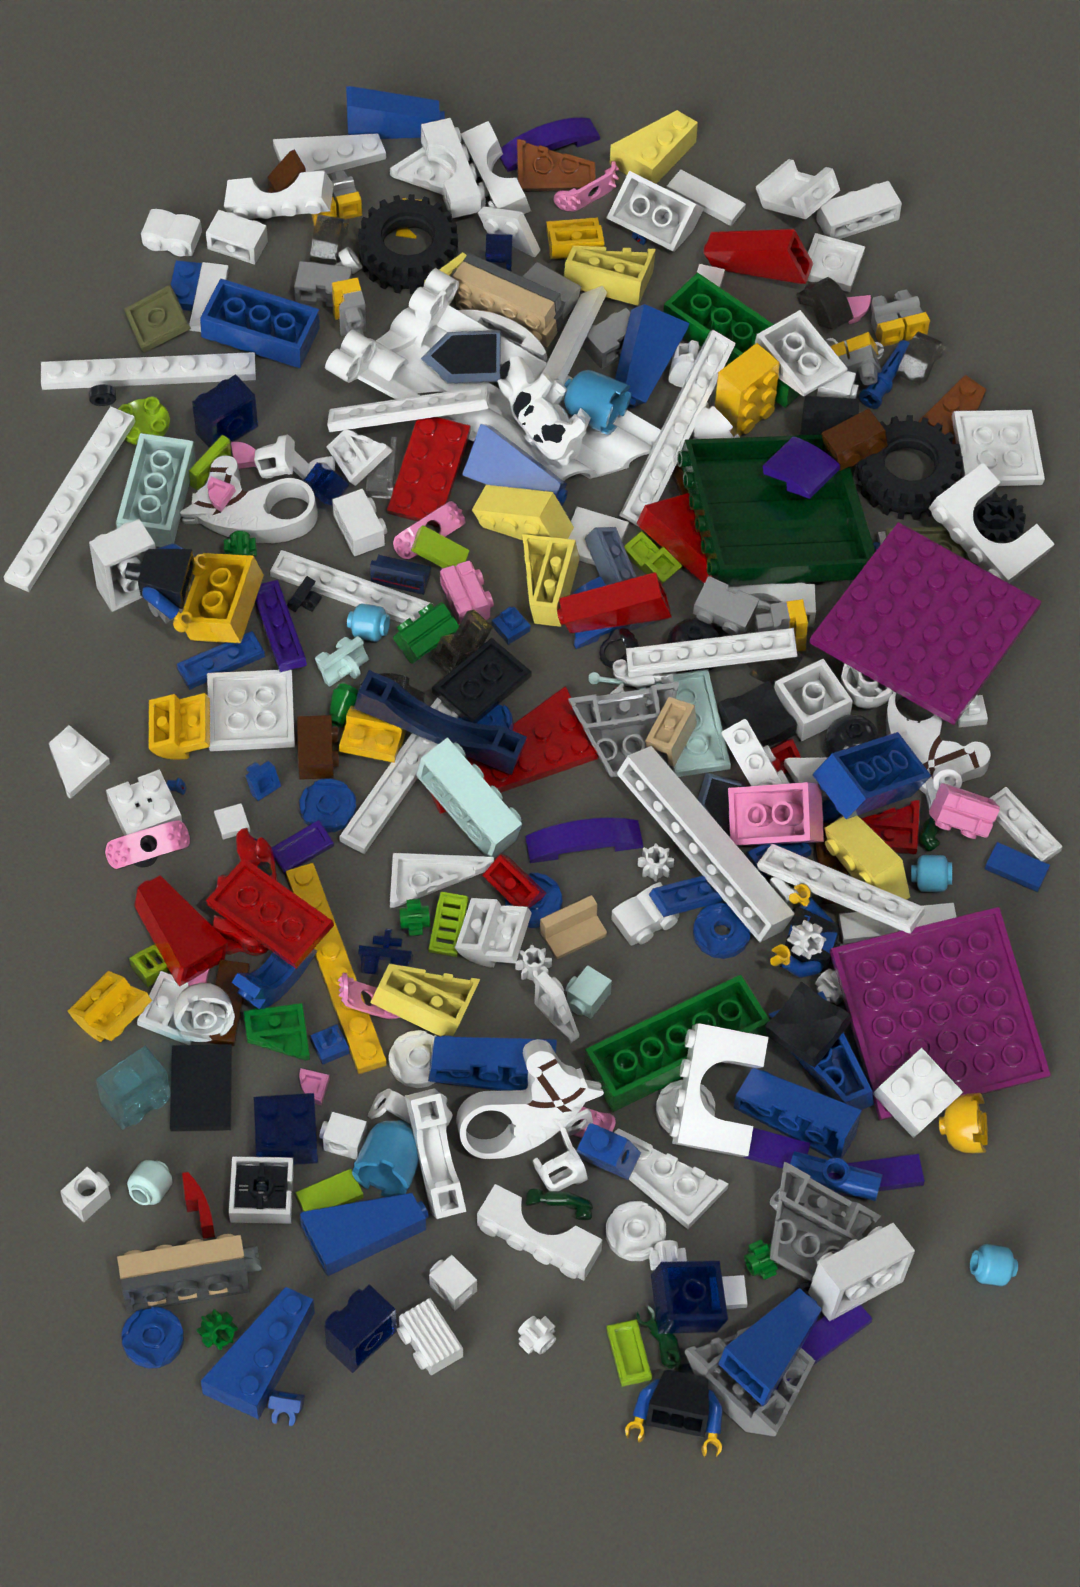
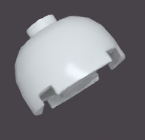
(711, 424)
(863, 689)
(203, 1012)

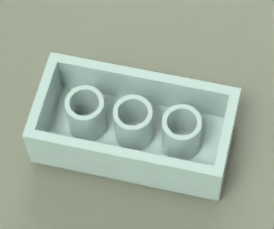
(158, 486)
(469, 798)

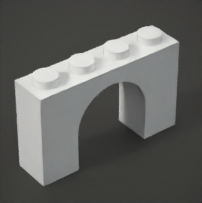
(955, 512)
(694, 1124)

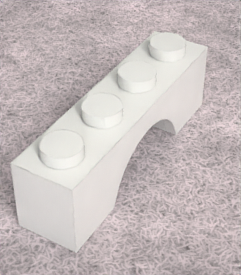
(443, 145)
(484, 152)
(308, 194)
(778, 593)
(436, 1164)
(570, 1251)

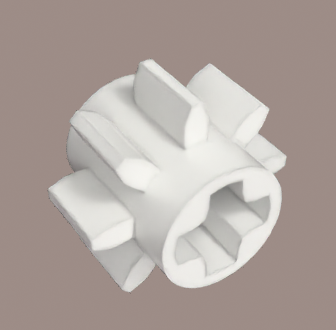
(652, 855)
(806, 939)
(533, 963)
(830, 986)
(666, 1252)
(537, 1335)

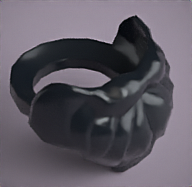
(616, 635)

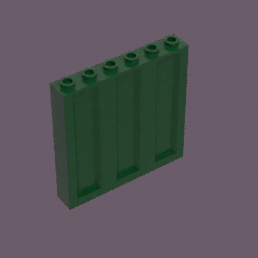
(762, 531)

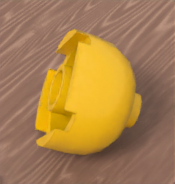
(965, 1124)

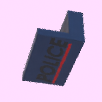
(400, 574)

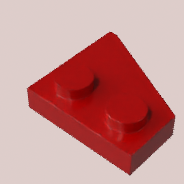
(897, 827)

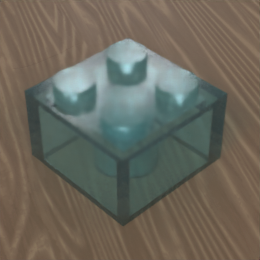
(134, 1088)

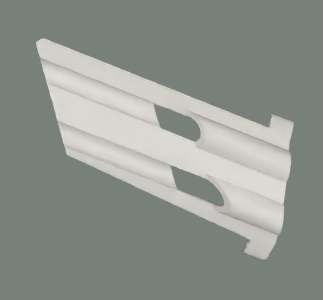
(396, 369)

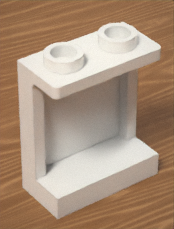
(796, 192)

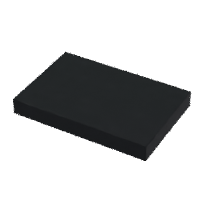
(481, 681)
(201, 1087)

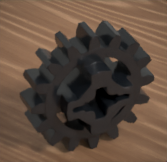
(996, 518)

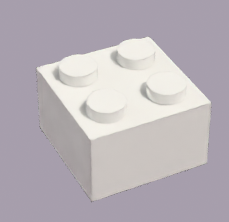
(813, 698)
(917, 1092)

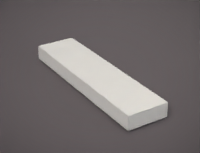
(859, 927)

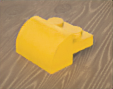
(569, 233)
(179, 725)
(370, 737)
(109, 1007)

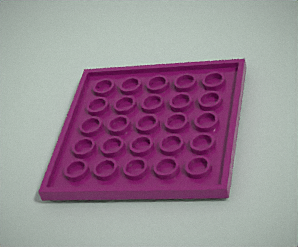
(925, 623)
(945, 992)

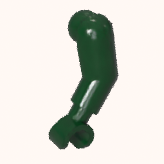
(928, 835)
(554, 1198)
(667, 1342)

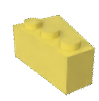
(655, 147)
(620, 272)
(522, 512)
(550, 574)
(866, 855)
(425, 998)

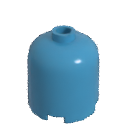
(599, 397)
(387, 1158)

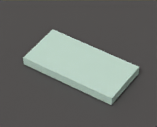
(706, 747)

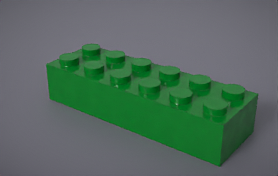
(712, 308)
(652, 1051)

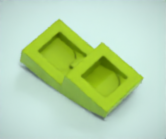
(650, 558)

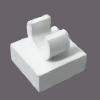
(974, 714)

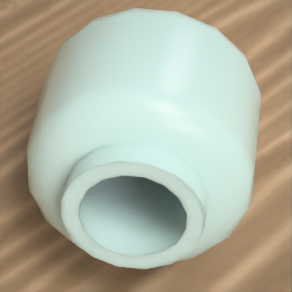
(149, 1182)

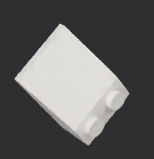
(802, 353)

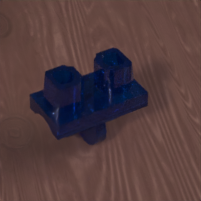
(371, 956)

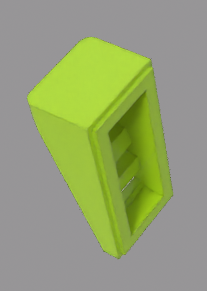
(451, 906)
(141, 958)

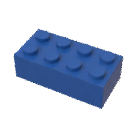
(260, 323)
(871, 775)

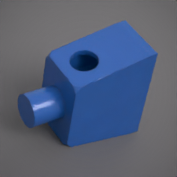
(606, 1151)

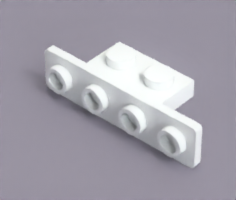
(752, 756)

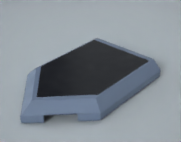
(467, 356)
(715, 798)

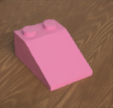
(776, 814)

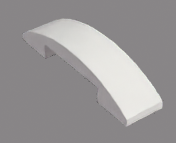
(510, 330)

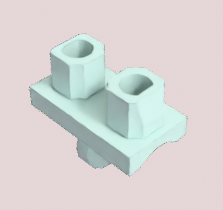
(344, 661)

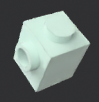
(588, 992)

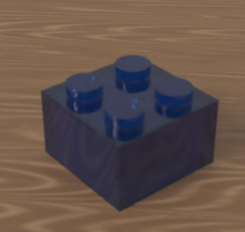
(225, 411)
(286, 1127)
(689, 1297)
(360, 1327)

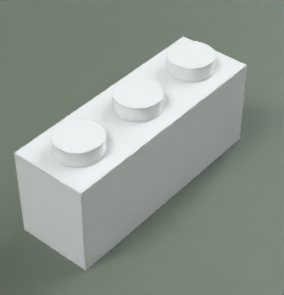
(859, 211)

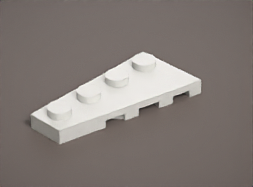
(333, 152)
(673, 1185)

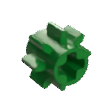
(240, 544)
(414, 917)
(759, 1261)
(217, 1329)

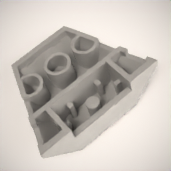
(621, 721)
(813, 1222)
(736, 1400)

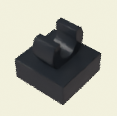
(304, 596)

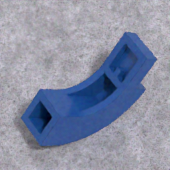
(270, 980)

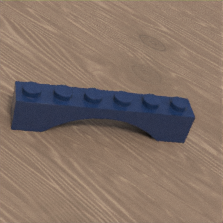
(485, 743)

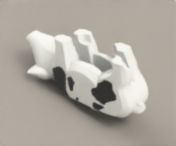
(539, 413)

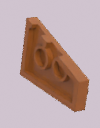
(551, 171)
(963, 396)

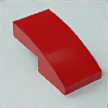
(197, 1201)

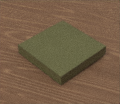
(157, 318)

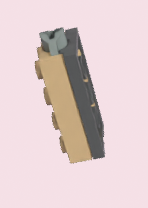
(502, 292)
(186, 1272)

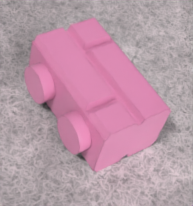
(465, 591)
(963, 811)

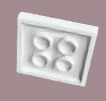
(1003, 442)
(251, 710)

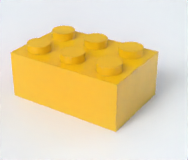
(747, 389)
(223, 598)

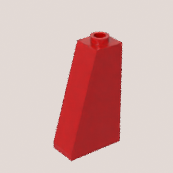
(760, 254)
(673, 526)
(615, 605)
(179, 931)

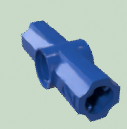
(853, 1181)

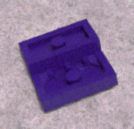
(801, 467)

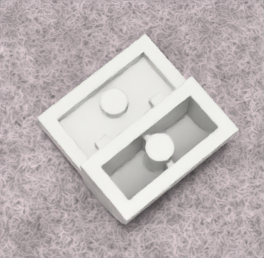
(492, 932)

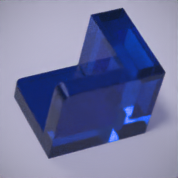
(499, 249)
(326, 483)

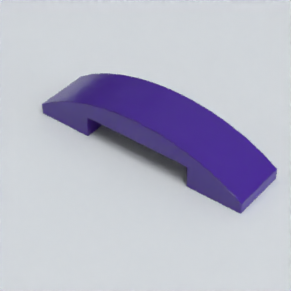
(553, 136)
(583, 835)

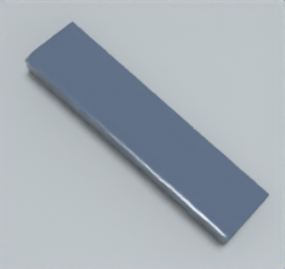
(611, 559)

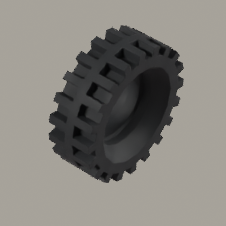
(399, 269)
(915, 495)

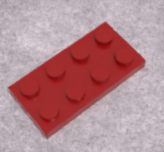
(429, 468)
(270, 913)

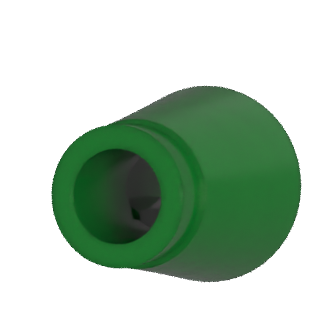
(341, 700)

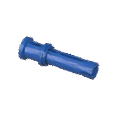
(884, 379)

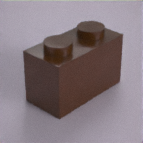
(855, 439)
(315, 747)

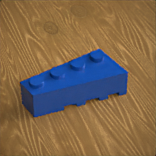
(481, 1062)
(840, 1073)
(799, 1112)
(260, 1356)

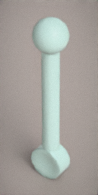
(595, 678)

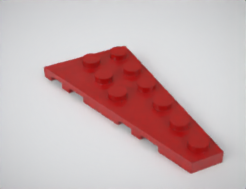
(552, 745)

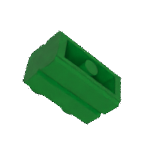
(424, 634)

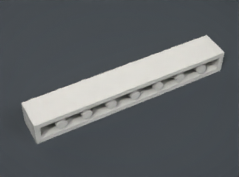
(705, 844)

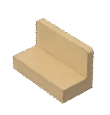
(672, 729)
(572, 927)

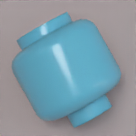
(368, 622)
(932, 873)
(993, 1265)

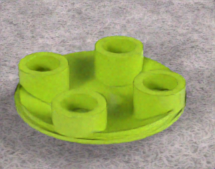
(149, 416)

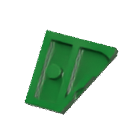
(279, 1030)

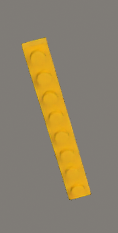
(332, 963)

